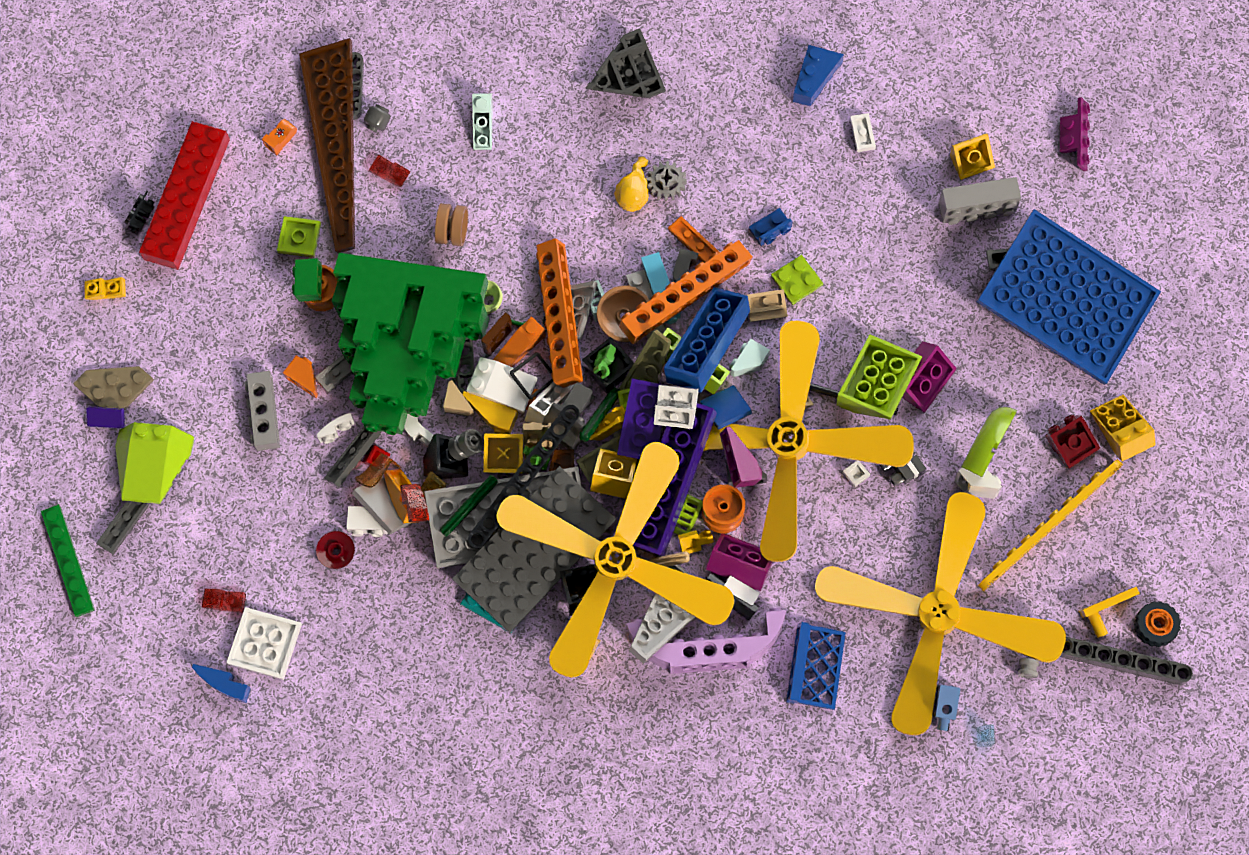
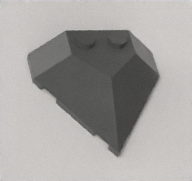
(629, 69)

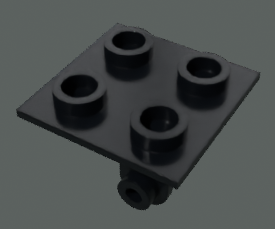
(141, 207)

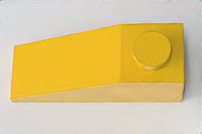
(497, 416)

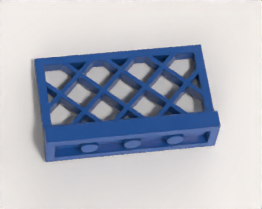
(799, 662)

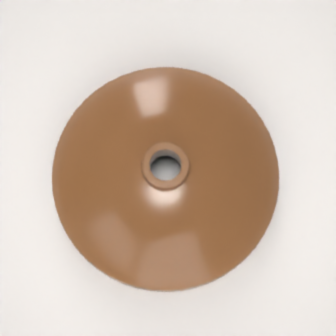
(615, 302)

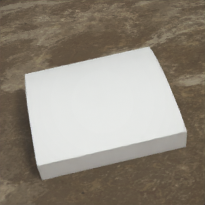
(676, 406)

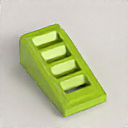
(697, 502)

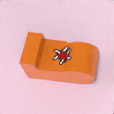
(279, 136)

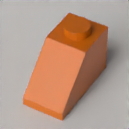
(302, 375)

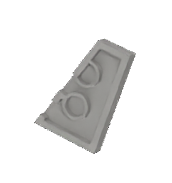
(582, 299)

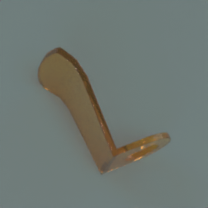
(375, 471)

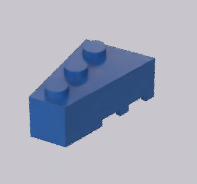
(815, 73)

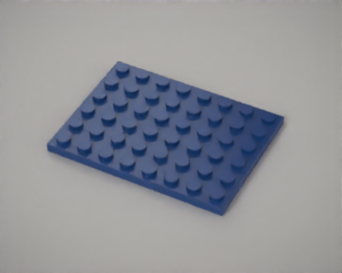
(1069, 297)

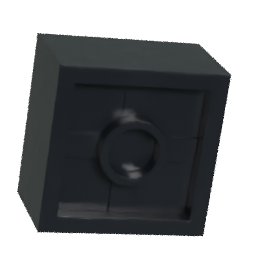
(618, 368)
(576, 583)

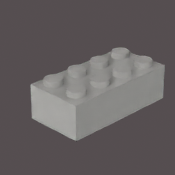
(979, 200)

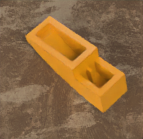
(393, 480)

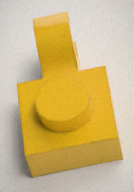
(692, 542)

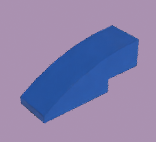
(223, 683)

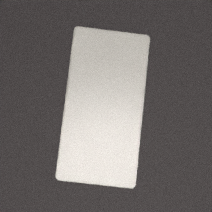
(742, 590)

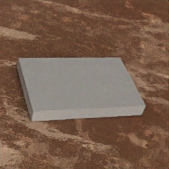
(379, 505)

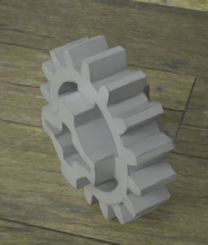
(658, 180)

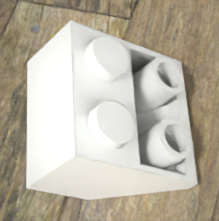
(985, 486)

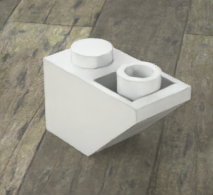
(362, 522)

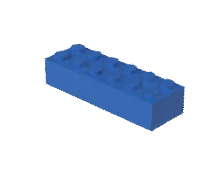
(707, 339)

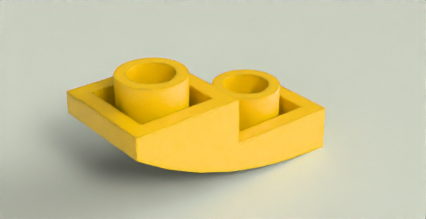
(105, 289)

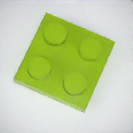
(299, 237)
(797, 279)

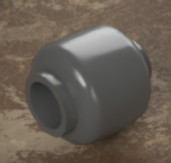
(377, 118)

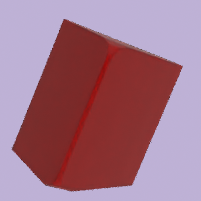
(373, 452)

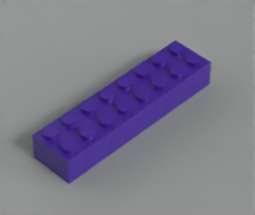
(689, 448)

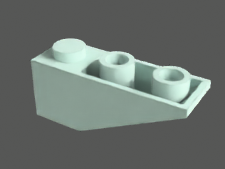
(482, 121)

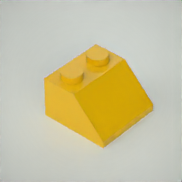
(613, 474)

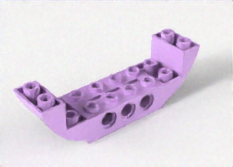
(744, 649)

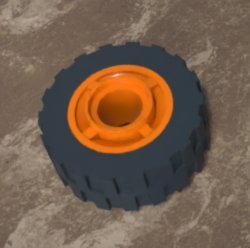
(1149, 632)

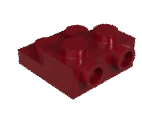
(1072, 440)

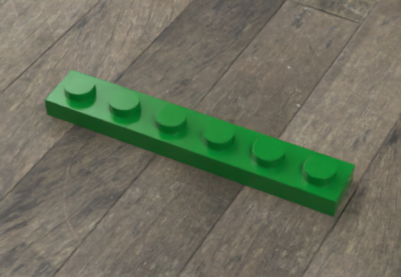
(67, 560)

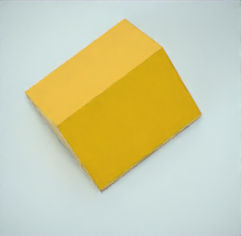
(972, 156)

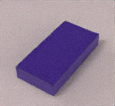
(105, 417)

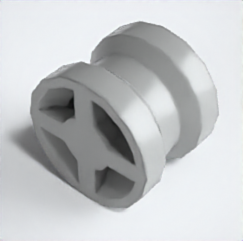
(1028, 668)

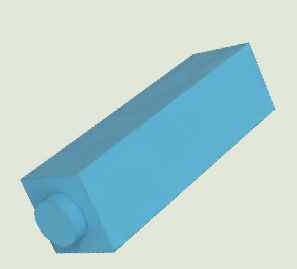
(657, 277)

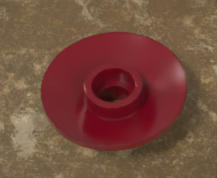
(330, 542)

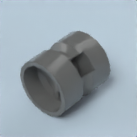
(466, 444)

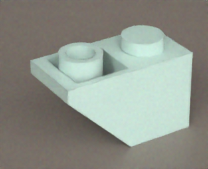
(750, 360)

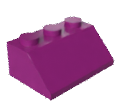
(929, 377)
(739, 560)

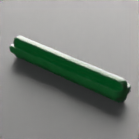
(599, 414)
(468, 505)

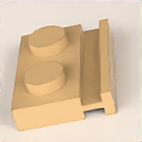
(767, 305)
(533, 433)

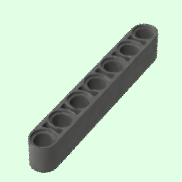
(1132, 661)

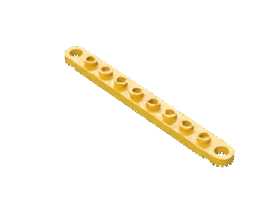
(1044, 528)

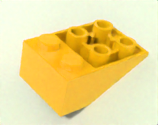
(1124, 427)

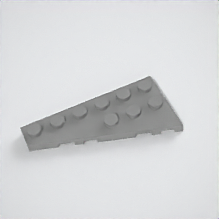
(659, 625)

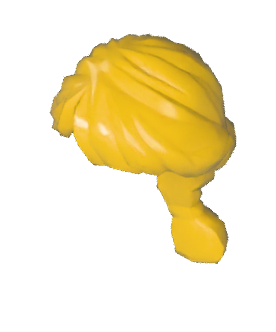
(632, 189)

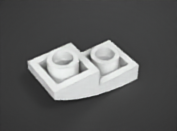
(329, 432)

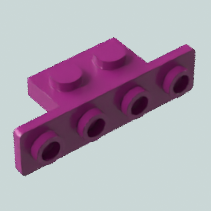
(1075, 134)

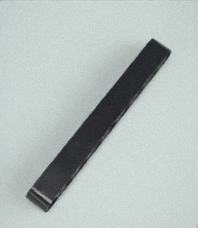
(527, 467)

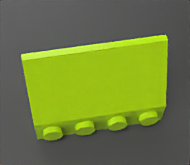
(878, 379)

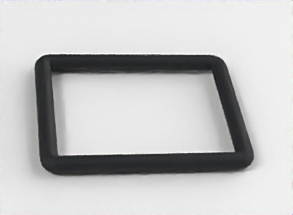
(521, 365)

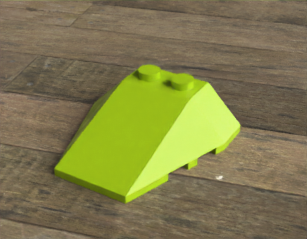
(150, 460)

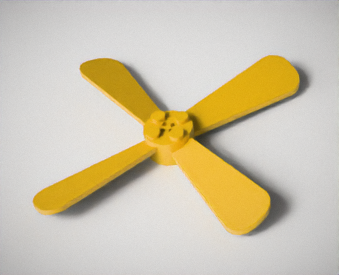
(875, 444)
(695, 595)
(1025, 635)

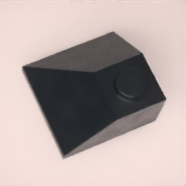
(440, 462)

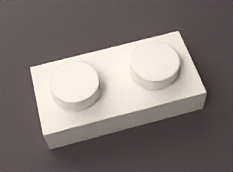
(862, 132)

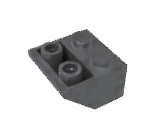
(572, 439)

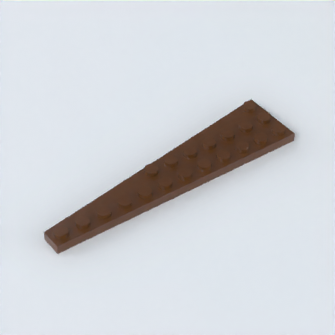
(330, 101)

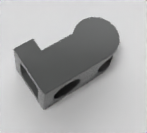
(683, 263)

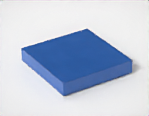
(728, 405)

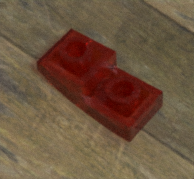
(389, 171)
(415, 501)
(223, 600)

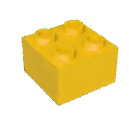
(502, 452)

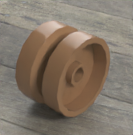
(451, 224)

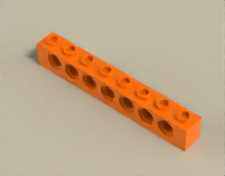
(556, 283)
(636, 331)

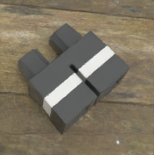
(906, 473)

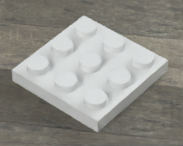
(264, 643)

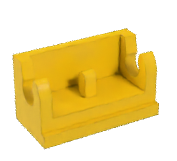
(610, 424)

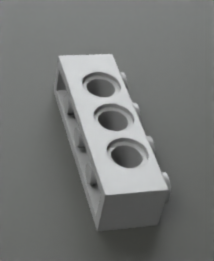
(269, 438)

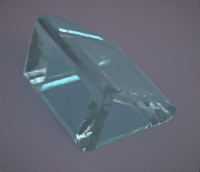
(985, 736)

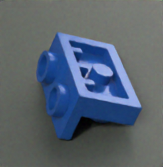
(770, 227)

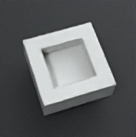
(856, 473)

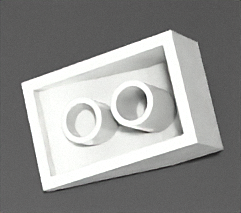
(494, 382)

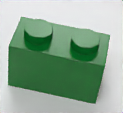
(307, 280)

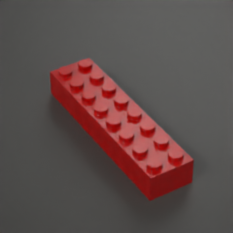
(184, 195)

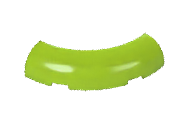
(987, 439)

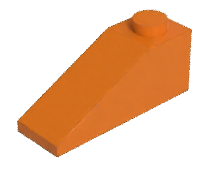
(521, 342)

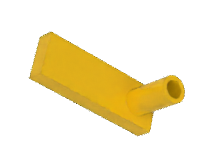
(1092, 611)

